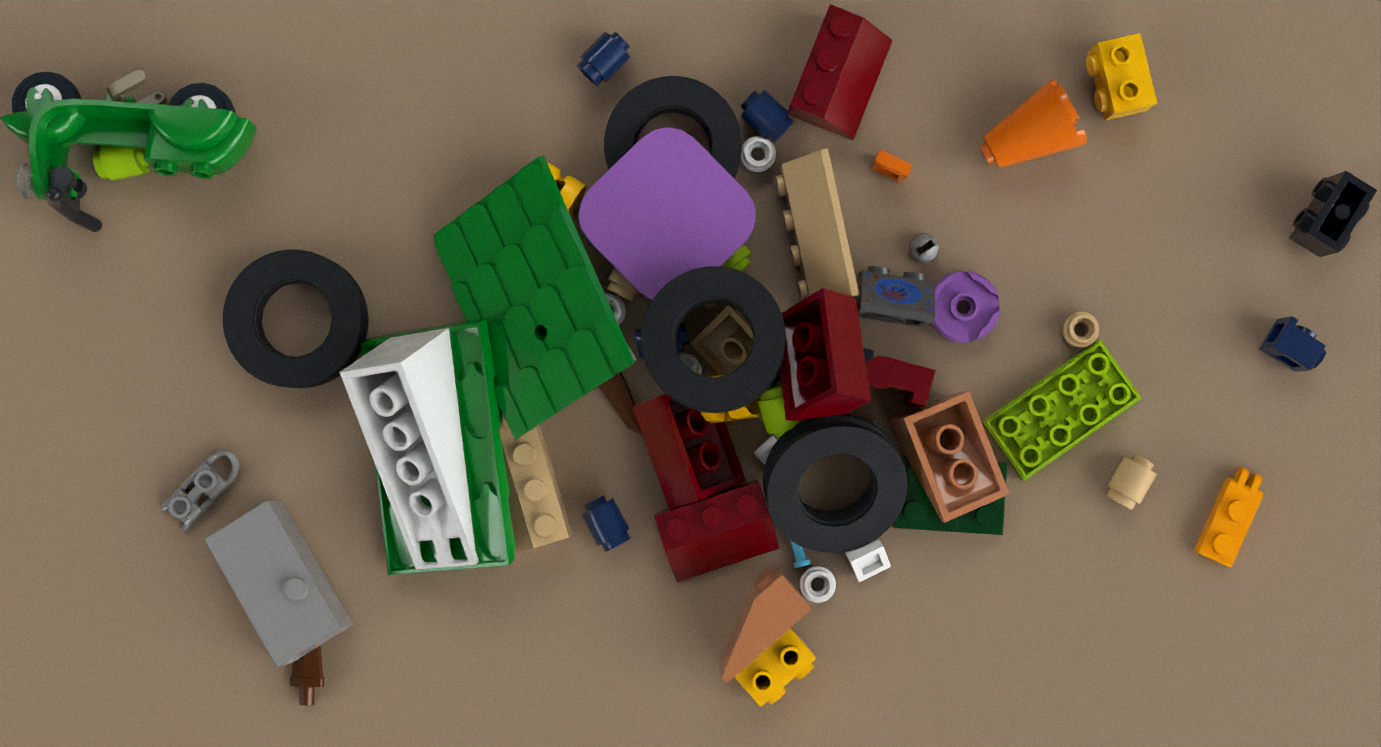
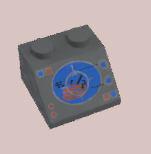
(895, 298)

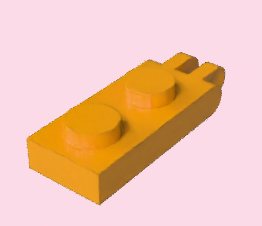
(1230, 518)

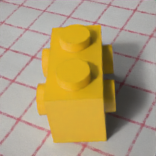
(1121, 77)
(777, 668)

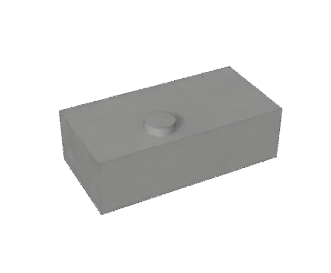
(278, 582)

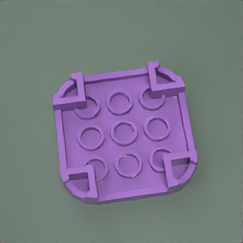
(666, 211)

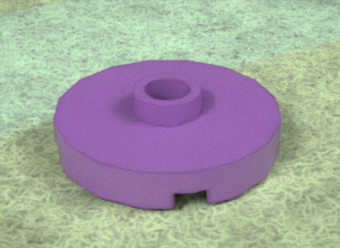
(981, 302)

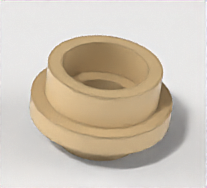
(1091, 329)

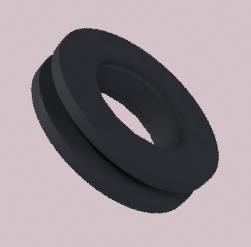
(674, 95)
(701, 288)
(250, 295)
(842, 528)

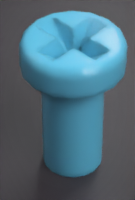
(799, 556)

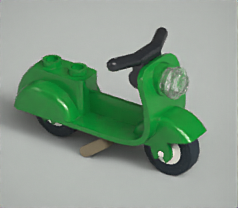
(189, 135)

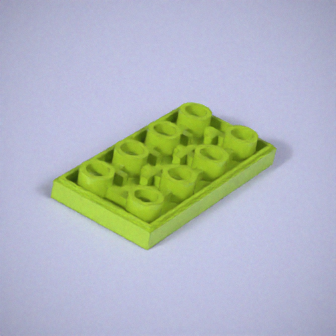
(1061, 410)

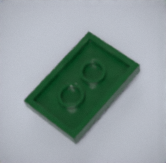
(920, 514)

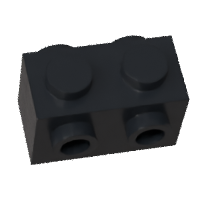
(1333, 214)

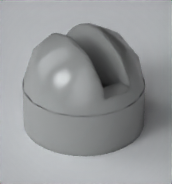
(928, 255)

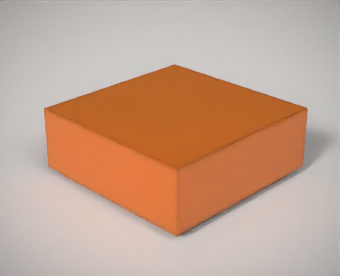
(891, 166)

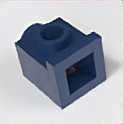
(1293, 345)

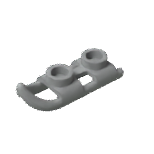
(206, 481)

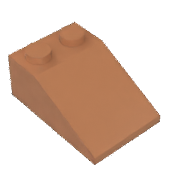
(951, 455)
(767, 614)

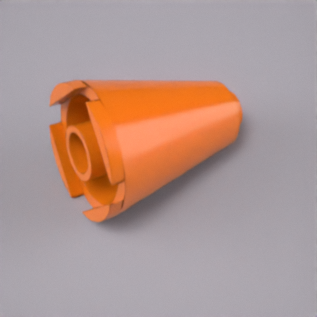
(1035, 129)

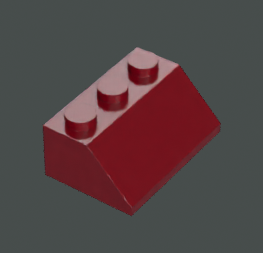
(840, 73)
(823, 357)
(687, 451)
(717, 531)

